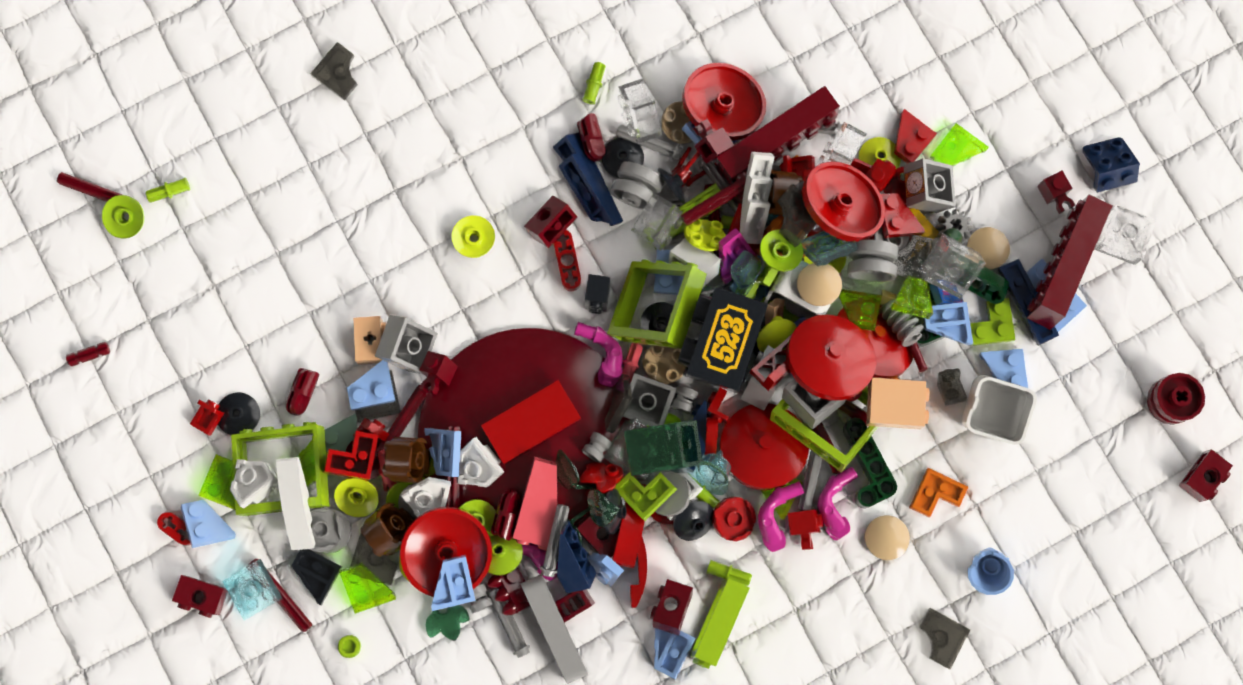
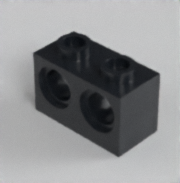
(597, 293)

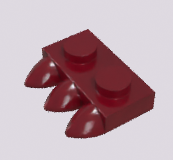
(510, 591)

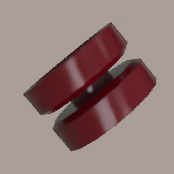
(1176, 398)

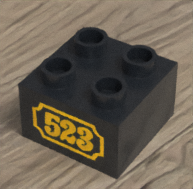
(725, 340)

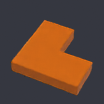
(935, 487)

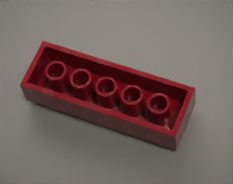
(781, 133)
(1068, 261)

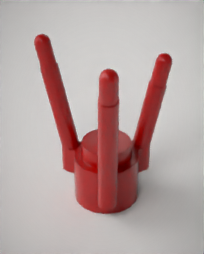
(684, 172)

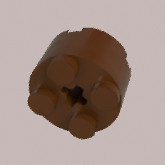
(780, 184)
(406, 459)
(386, 529)

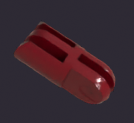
(591, 137)
(301, 391)
(506, 514)

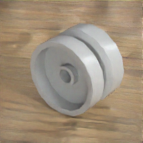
(636, 184)
(873, 261)

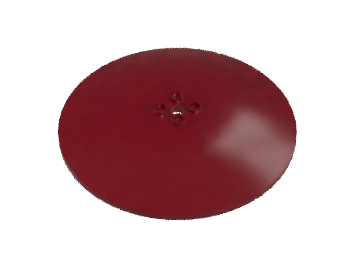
(502, 373)

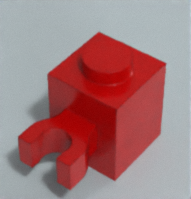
(805, 524)

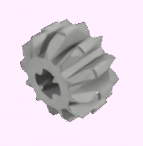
(949, 219)

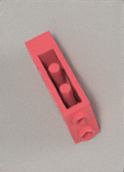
(538, 505)

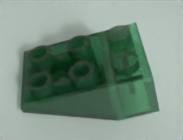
(663, 448)

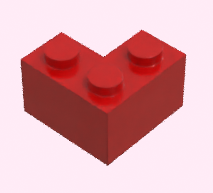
(356, 463)

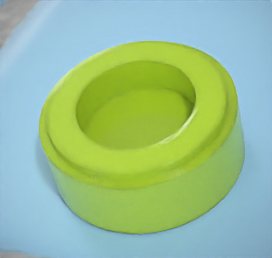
(349, 646)

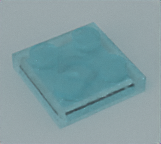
(824, 248)
(252, 589)

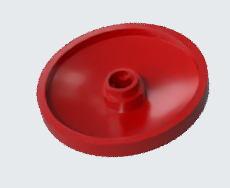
(725, 98)
(843, 201)
(891, 356)
(831, 357)
(760, 450)
(441, 536)

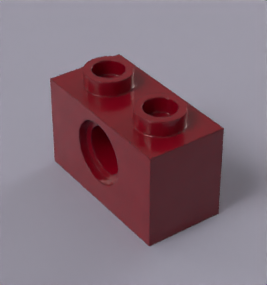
(550, 221)
(1194, 481)
(589, 529)
(213, 596)
(671, 620)

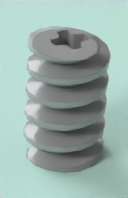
(901, 324)

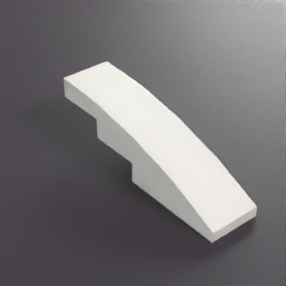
(755, 197)
(294, 503)

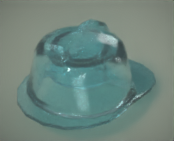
(746, 271)
(714, 473)

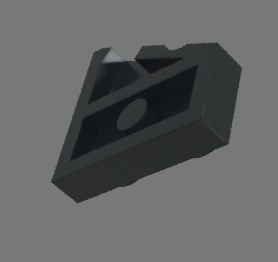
(316, 573)

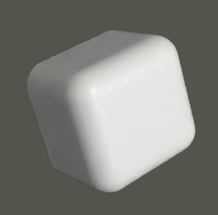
(786, 289)
(999, 409)

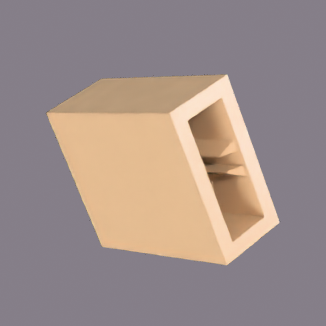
(897, 403)

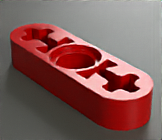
(564, 276)

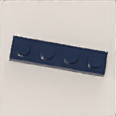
(1022, 293)

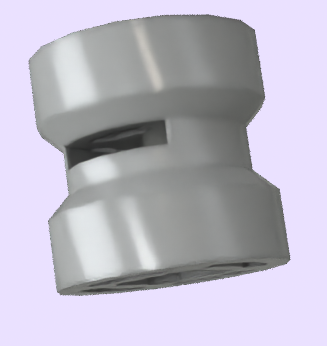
(684, 399)
(596, 447)
(480, 592)

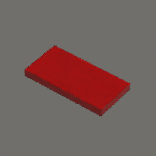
(531, 422)

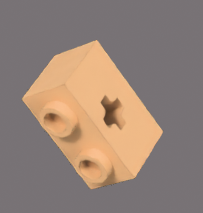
(363, 329)

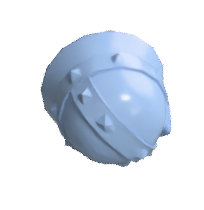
(990, 572)

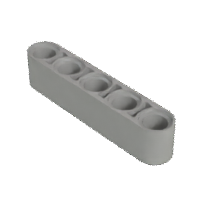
(554, 629)

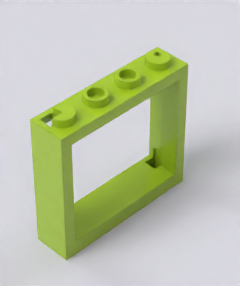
(681, 313)
(814, 441)
(239, 451)
(719, 623)

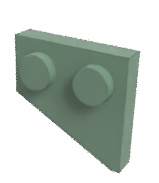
(341, 434)

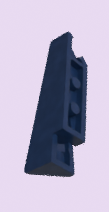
(586, 181)

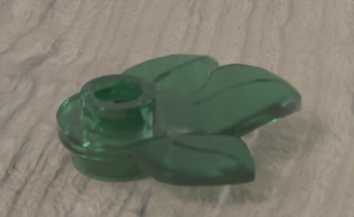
(447, 622)

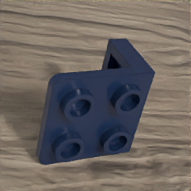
(1112, 163)

